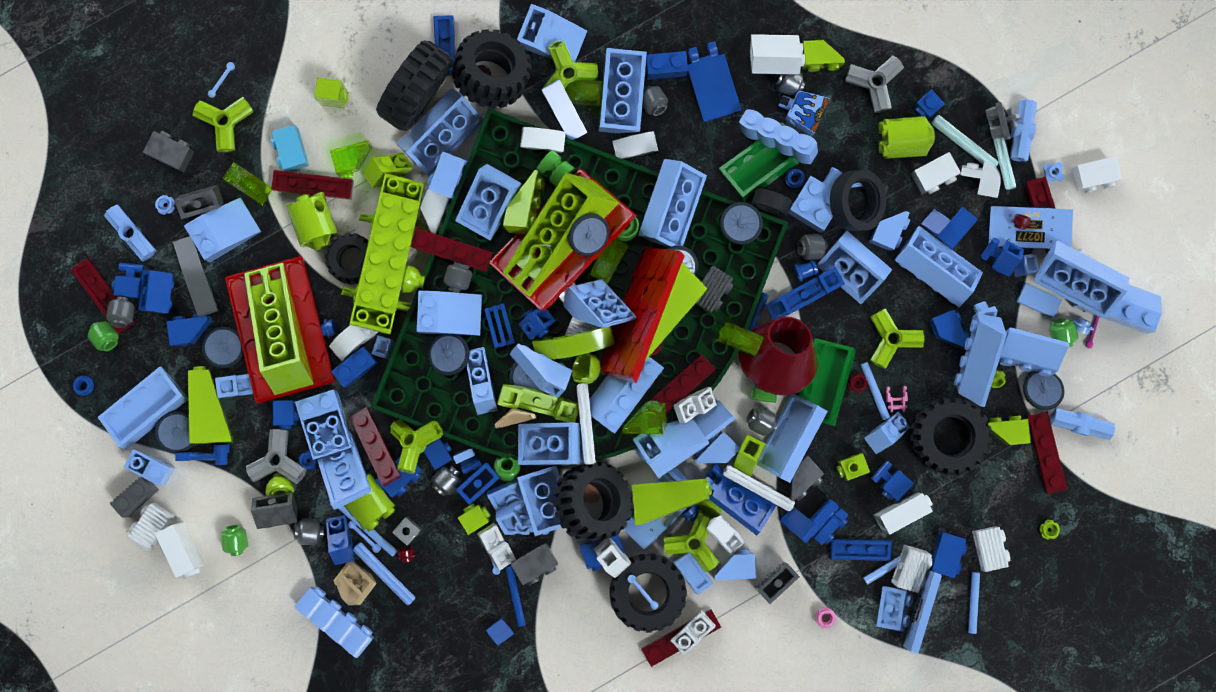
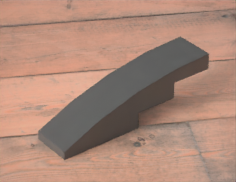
(195, 276)

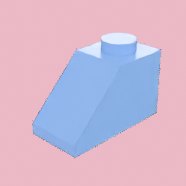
(737, 566)

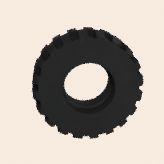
(414, 85)

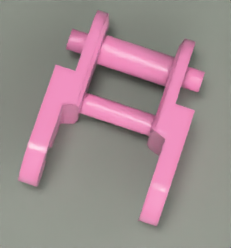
(889, 399)

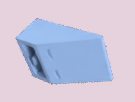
(545, 27)
(597, 304)
(324, 424)
(672, 447)

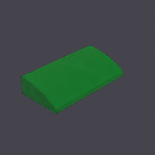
(756, 169)
(830, 378)

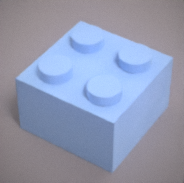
(447, 174)

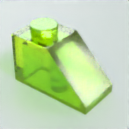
(585, 92)
(350, 158)
(247, 183)
(609, 260)
(740, 339)
(647, 419)

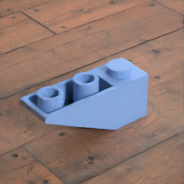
(544, 372)
(481, 382)

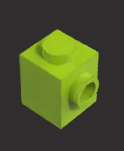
(852, 467)
(474, 518)

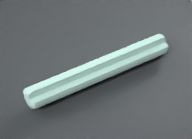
(963, 141)
(1003, 159)

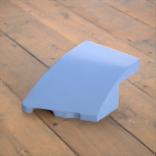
(510, 509)

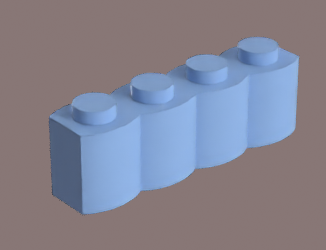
(782, 138)
(334, 621)

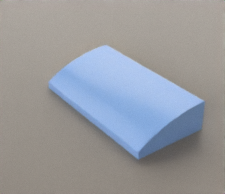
(142, 408)
(792, 437)

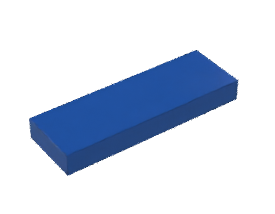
(444, 35)
(860, 549)

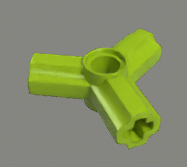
(563, 60)
(224, 133)
(905, 338)
(413, 442)
(702, 553)

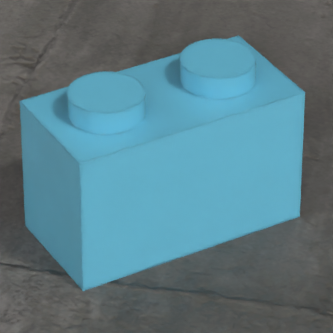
(289, 148)

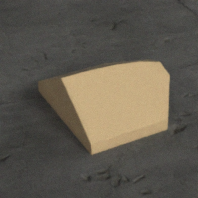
(514, 416)
(354, 583)

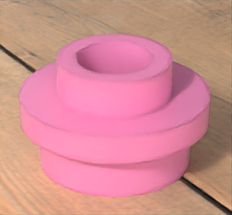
(825, 624)

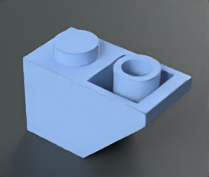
(888, 231)
(887, 433)
(719, 451)
(149, 467)

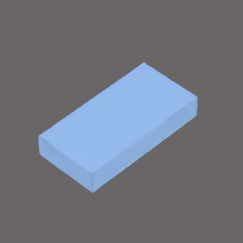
(1039, 300)
(693, 572)

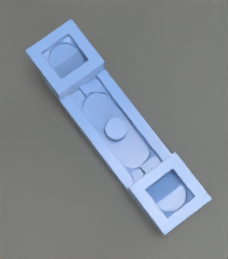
(233, 386)

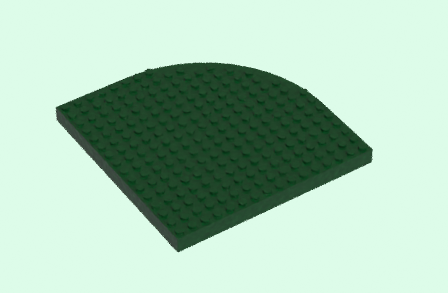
(422, 395)

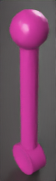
(1089, 344)

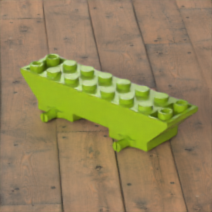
(386, 255)

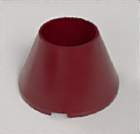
(778, 371)

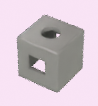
(414, 530)

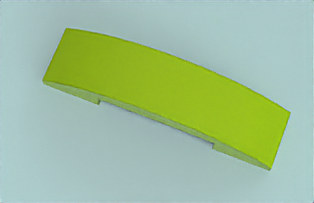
(574, 344)
(538, 401)

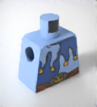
(804, 110)

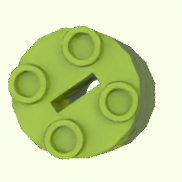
(905, 137)
(312, 221)
(371, 507)

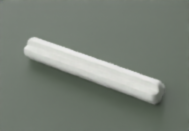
(585, 424)
(758, 488)

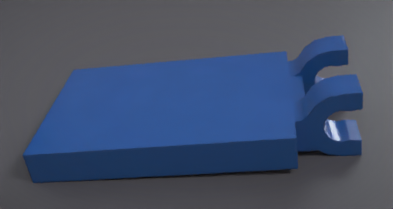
(712, 84)
(739, 501)

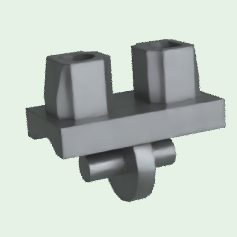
(998, 113)

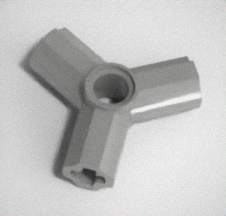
(885, 73)
(287, 467)

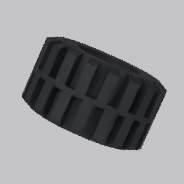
(334, 254)

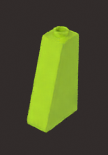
(206, 413)
(664, 498)

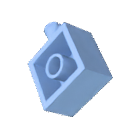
(813, 202)

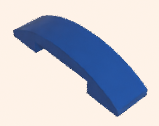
(805, 294)

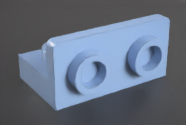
(894, 608)

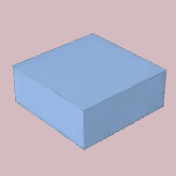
(463, 454)

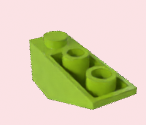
(523, 207)

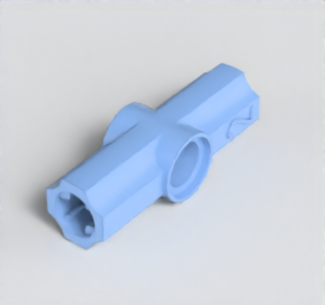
(1025, 130)
(122, 224)
(1082, 424)

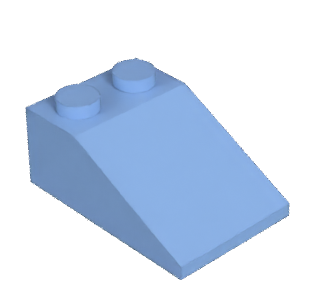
(487, 201)
(222, 229)
(449, 313)
(550, 444)

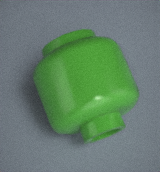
(1064, 330)
(103, 336)
(504, 473)
(234, 540)

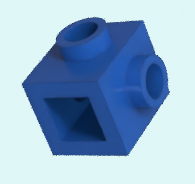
(536, 323)

